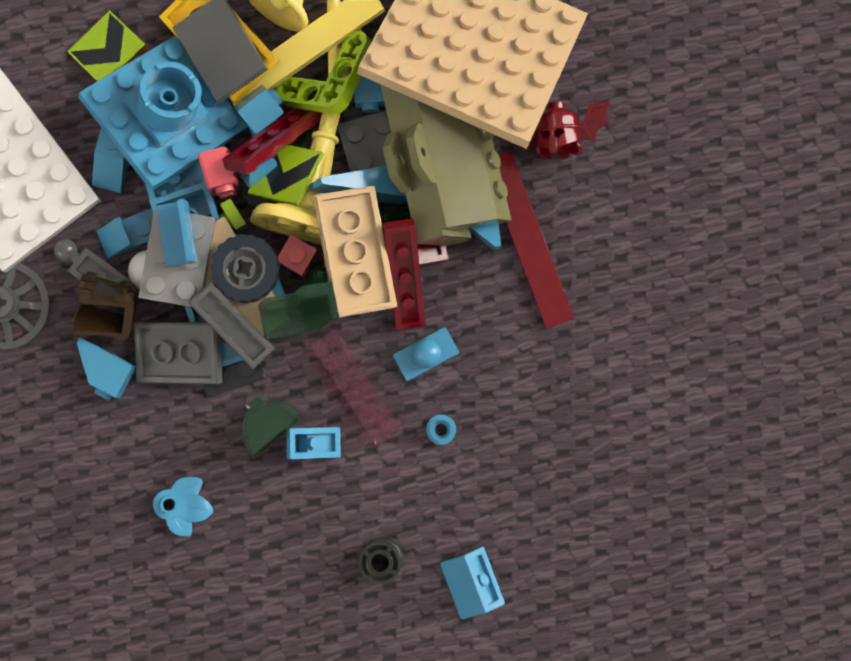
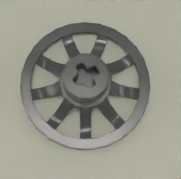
(11, 304)

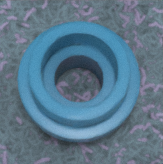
(433, 436)

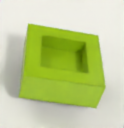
(233, 216)

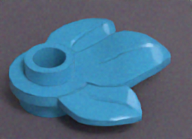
(187, 506)

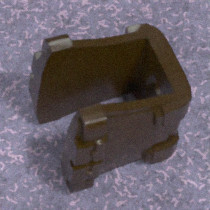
(101, 322)

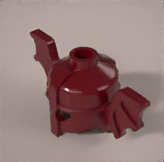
(561, 132)

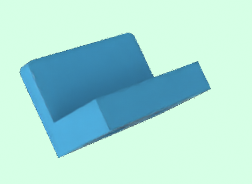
(176, 233)
(472, 583)

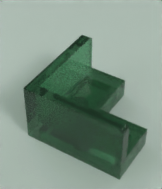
(305, 311)

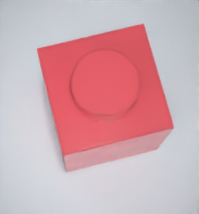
(297, 256)

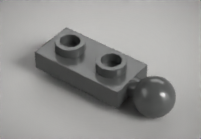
(67, 251)

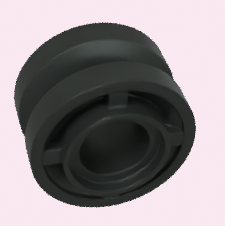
(374, 573)

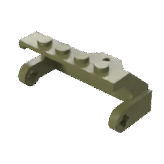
(443, 170)

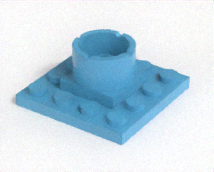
(161, 113)

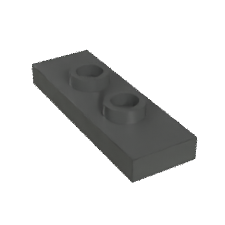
(231, 325)

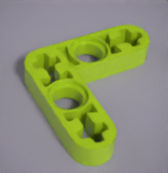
(336, 92)

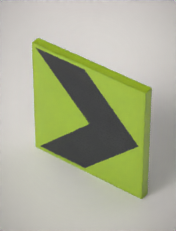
(106, 47)
(291, 176)

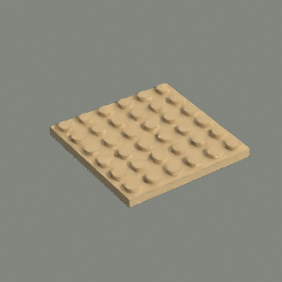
(476, 58)

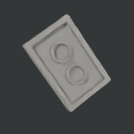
(180, 282)

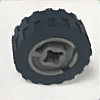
(245, 268)

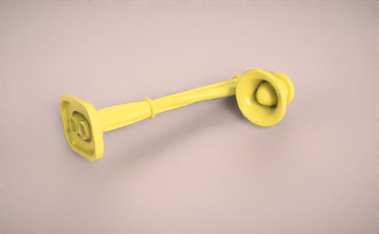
(285, 217)

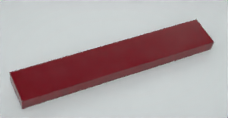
(533, 249)

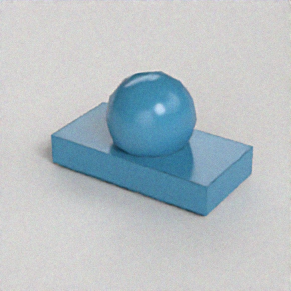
(426, 354)

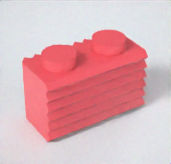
(217, 179)

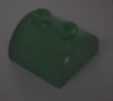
(267, 422)

